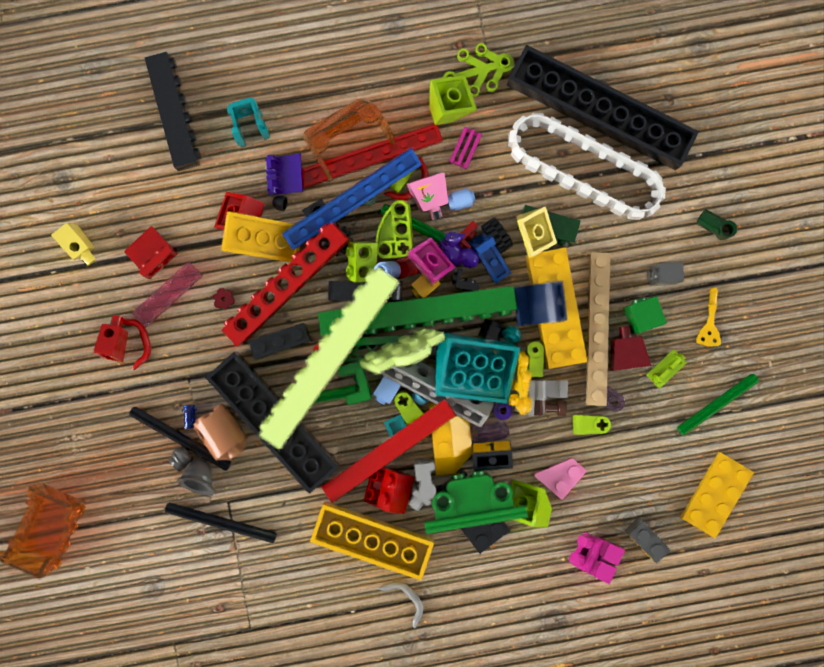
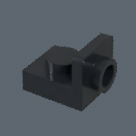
(467, 285)

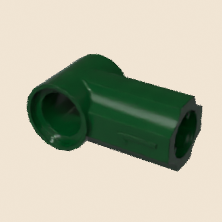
(714, 224)

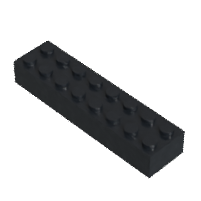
(254, 402)

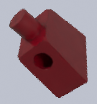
(628, 351)

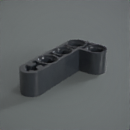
(346, 289)

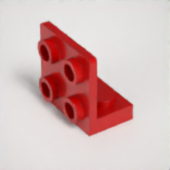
(150, 253)

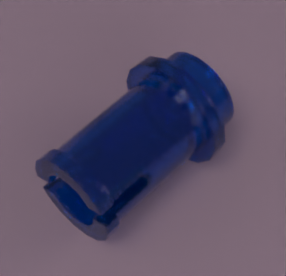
(189, 416)

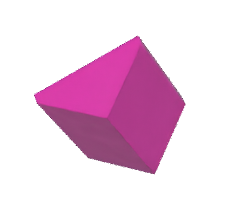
(430, 261)

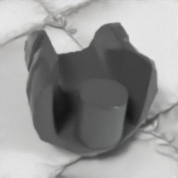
(180, 458)

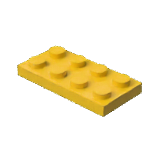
(257, 237)
(717, 495)

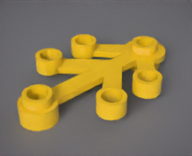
(524, 403)

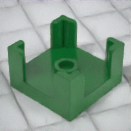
(360, 381)

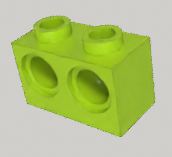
(367, 260)

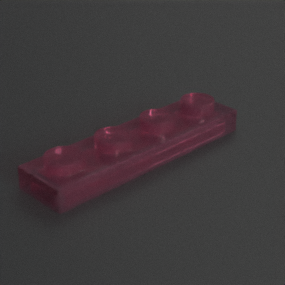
(167, 294)

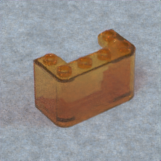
(43, 531)

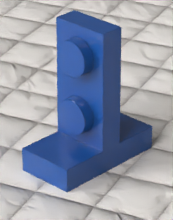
(490, 257)

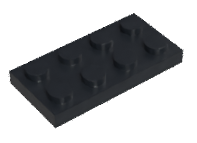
(482, 535)

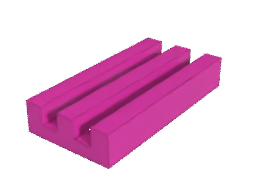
(471, 133)

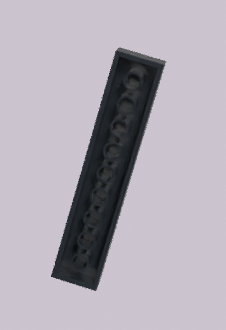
(602, 108)

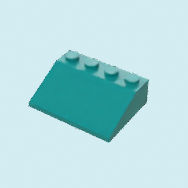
(475, 368)

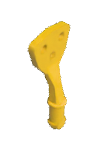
(710, 324)

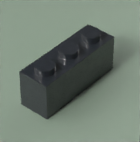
(280, 341)

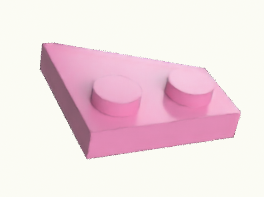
(561, 477)

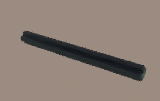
(177, 437)
(220, 522)

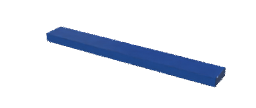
(352, 198)

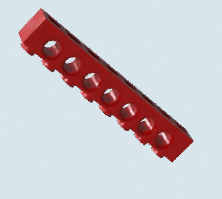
(241, 335)

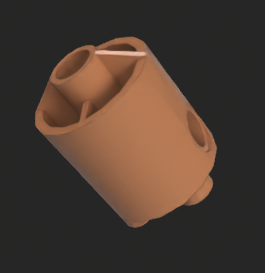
(221, 433)

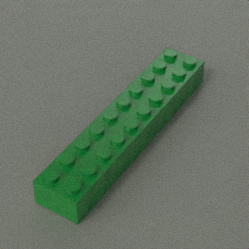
(432, 310)

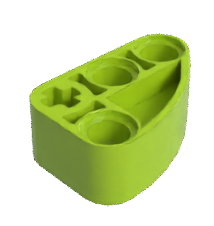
(390, 235)

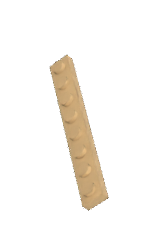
(598, 329)

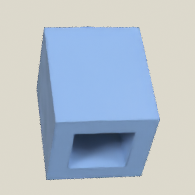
(386, 390)

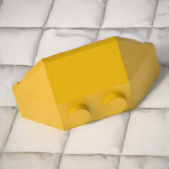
(451, 445)

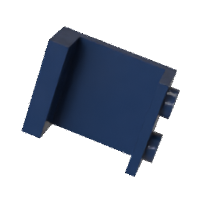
(540, 303)

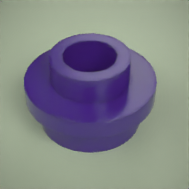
(496, 410)

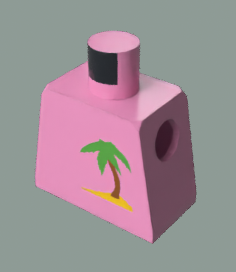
(430, 194)

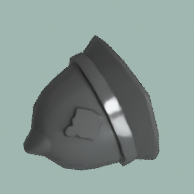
(197, 477)

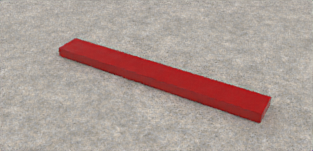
(372, 155)
(389, 451)

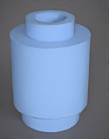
(461, 199)
(390, 267)

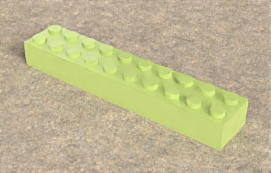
(326, 361)

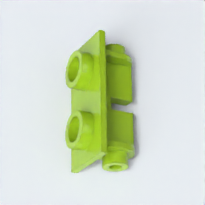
(666, 368)

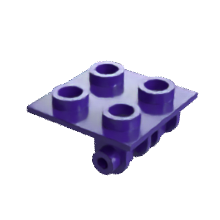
(284, 174)

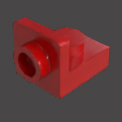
(469, 233)
(407, 268)

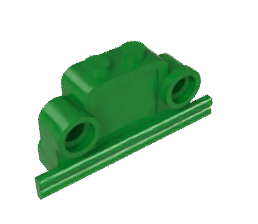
(473, 502)

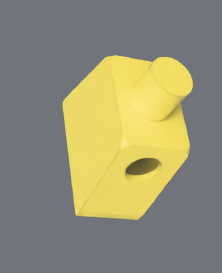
(69, 237)

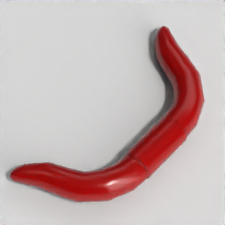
(407, 196)
(145, 340)

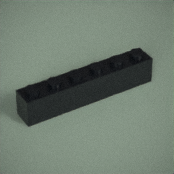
(172, 111)

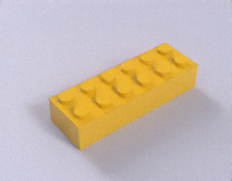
(564, 339)
(372, 540)

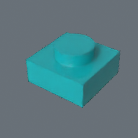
(395, 425)

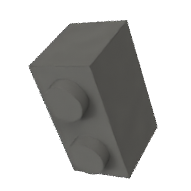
(666, 273)
(647, 540)

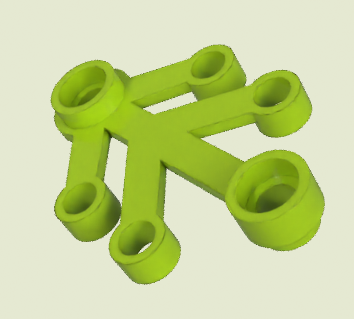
(482, 69)

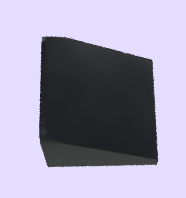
(491, 330)

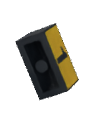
(492, 455)

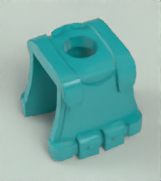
(236, 112)

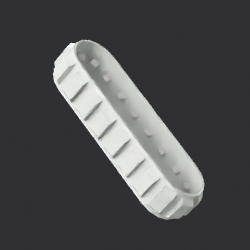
(602, 150)

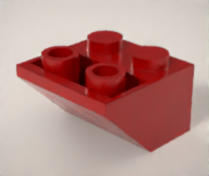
(389, 490)

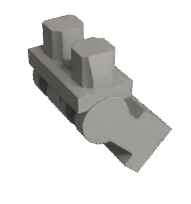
(426, 489)

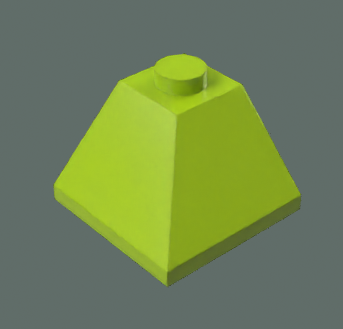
(450, 99)
(536, 502)

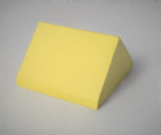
(536, 231)

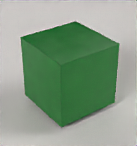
(644, 314)

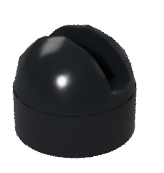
(280, 203)

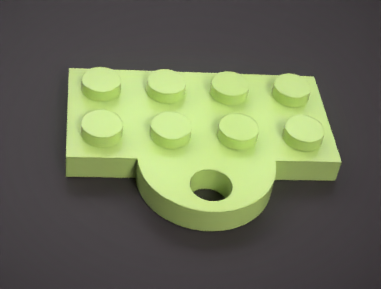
(404, 351)

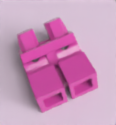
(588, 560)

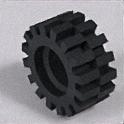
(495, 229)

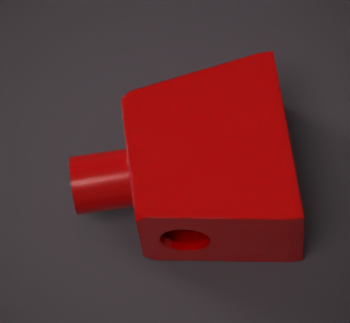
(112, 340)

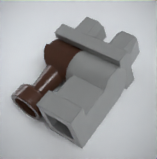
(540, 390)

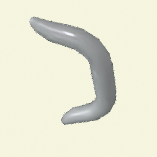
(411, 594)

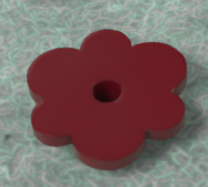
(221, 293)

